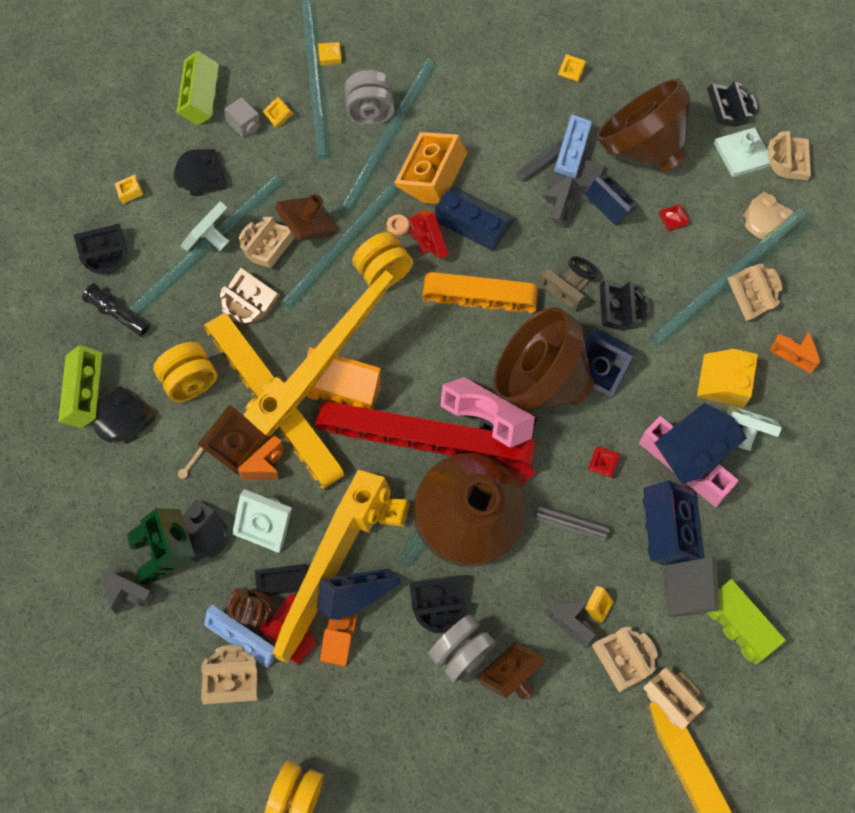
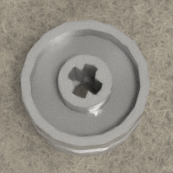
(369, 97)
(462, 649)

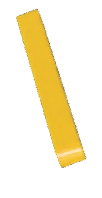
(255, 375)

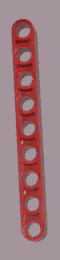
(420, 434)

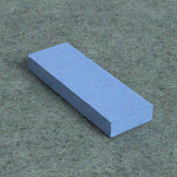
(573, 146)
(239, 635)

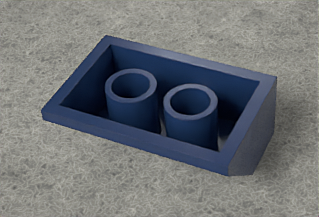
(473, 218)
(699, 442)
(672, 523)

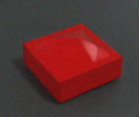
(674, 218)
(604, 462)

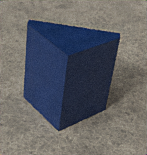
(610, 199)

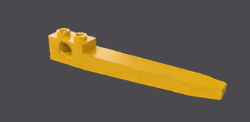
(294, 390)
(344, 527)
(688, 765)

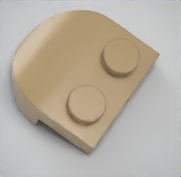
(789, 156)
(764, 215)
(265, 241)
(755, 289)
(247, 298)
(626, 657)
(229, 676)
(675, 696)

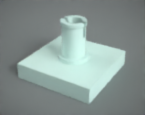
(743, 152)
(207, 230)
(752, 423)
(261, 520)

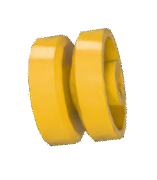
(382, 254)
(185, 371)
(289, 795)

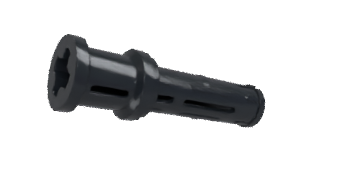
(108, 302)

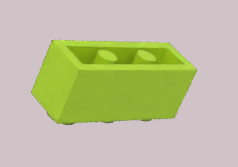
(197, 88)
(80, 387)
(745, 624)

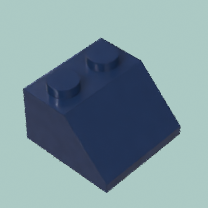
(608, 360)

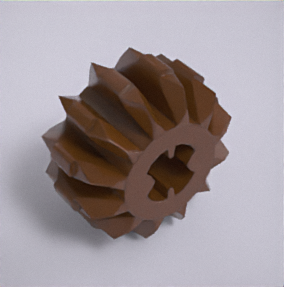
(249, 606)

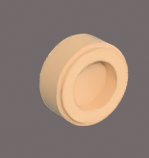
(398, 225)

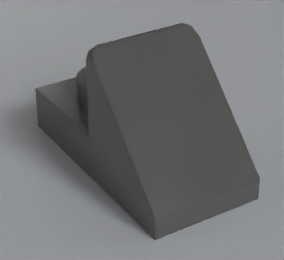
(563, 197)
(118, 588)
(565, 617)

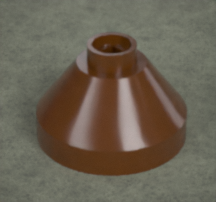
(650, 127)
(545, 363)
(457, 529)

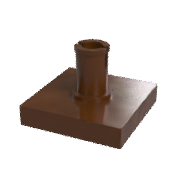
(306, 218)
(232, 439)
(511, 671)

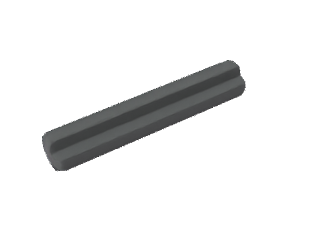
(539, 162)
(572, 522)

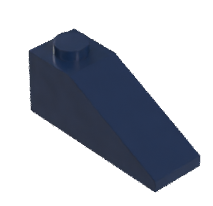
(353, 592)

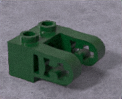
(168, 541)

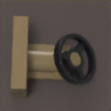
(568, 287)

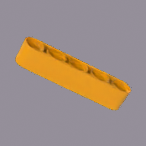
(480, 291)

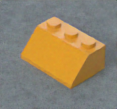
(431, 166)
(348, 383)

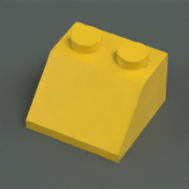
(727, 377)

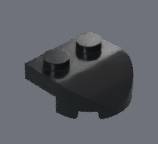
(731, 104)
(199, 172)
(102, 249)
(622, 305)
(121, 416)
(205, 530)
(438, 602)

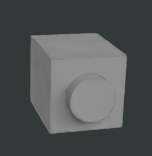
(242, 117)

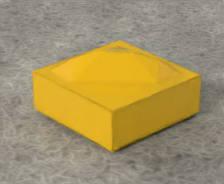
(329, 53)
(572, 68)
(278, 112)
(128, 189)
(394, 512)
(599, 604)

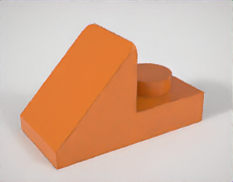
(801, 355)
(258, 465)
(338, 640)

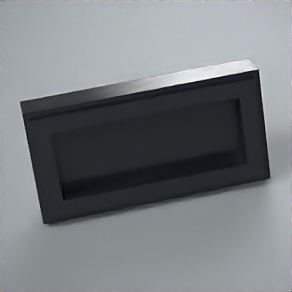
(280, 579)

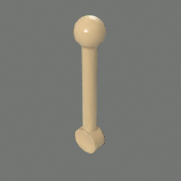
(183, 473)

